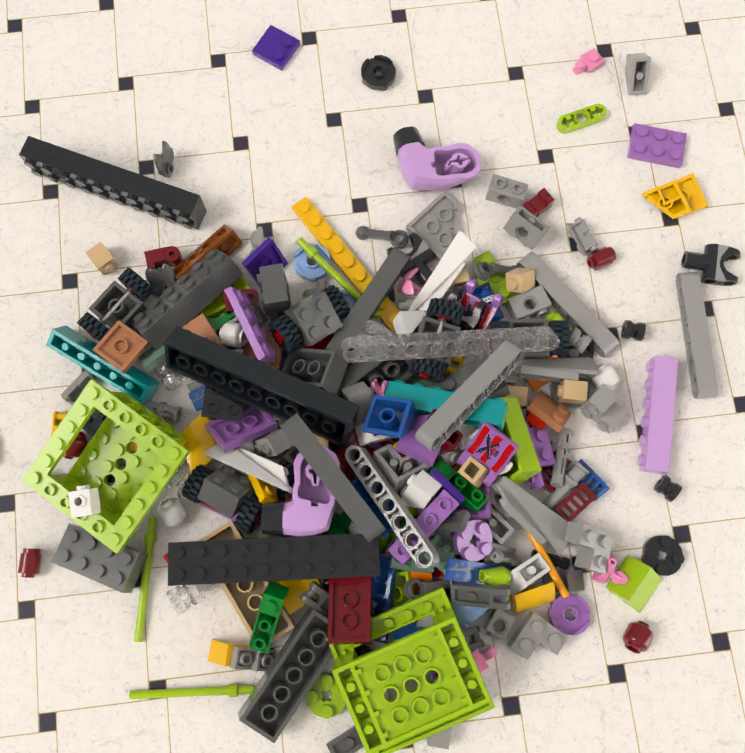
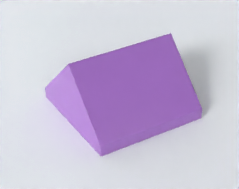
(411, 447)

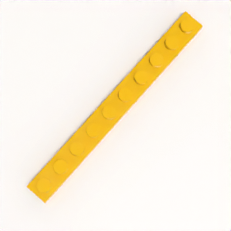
(342, 256)

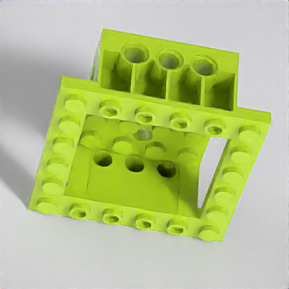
(135, 487)
(434, 705)

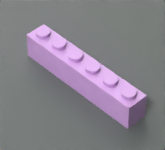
(658, 415)

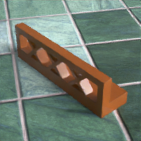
(223, 239)

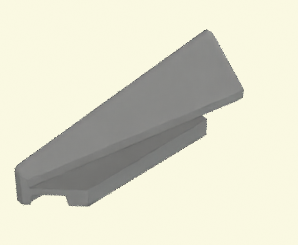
(555, 369)
(531, 514)

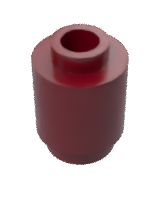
(601, 258)
(29, 562)

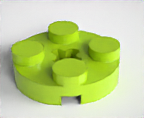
(325, 708)

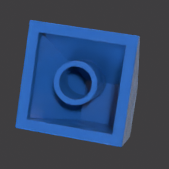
(390, 416)

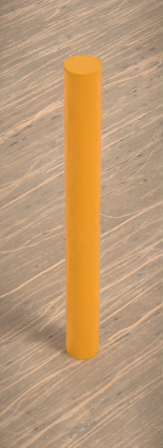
(553, 573)

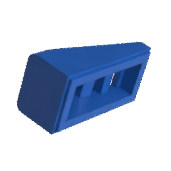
(597, 481)

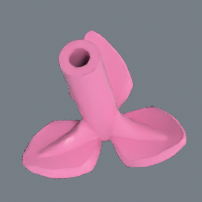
(407, 285)
(617, 577)

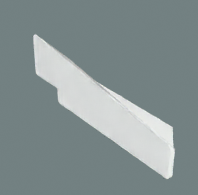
(445, 272)
(253, 465)

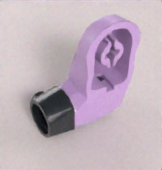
(434, 167)
(310, 506)

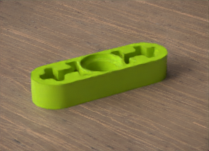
(586, 112)

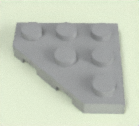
(437, 224)

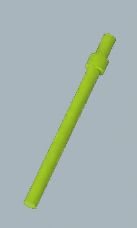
(312, 253)
(149, 538)
(232, 690)

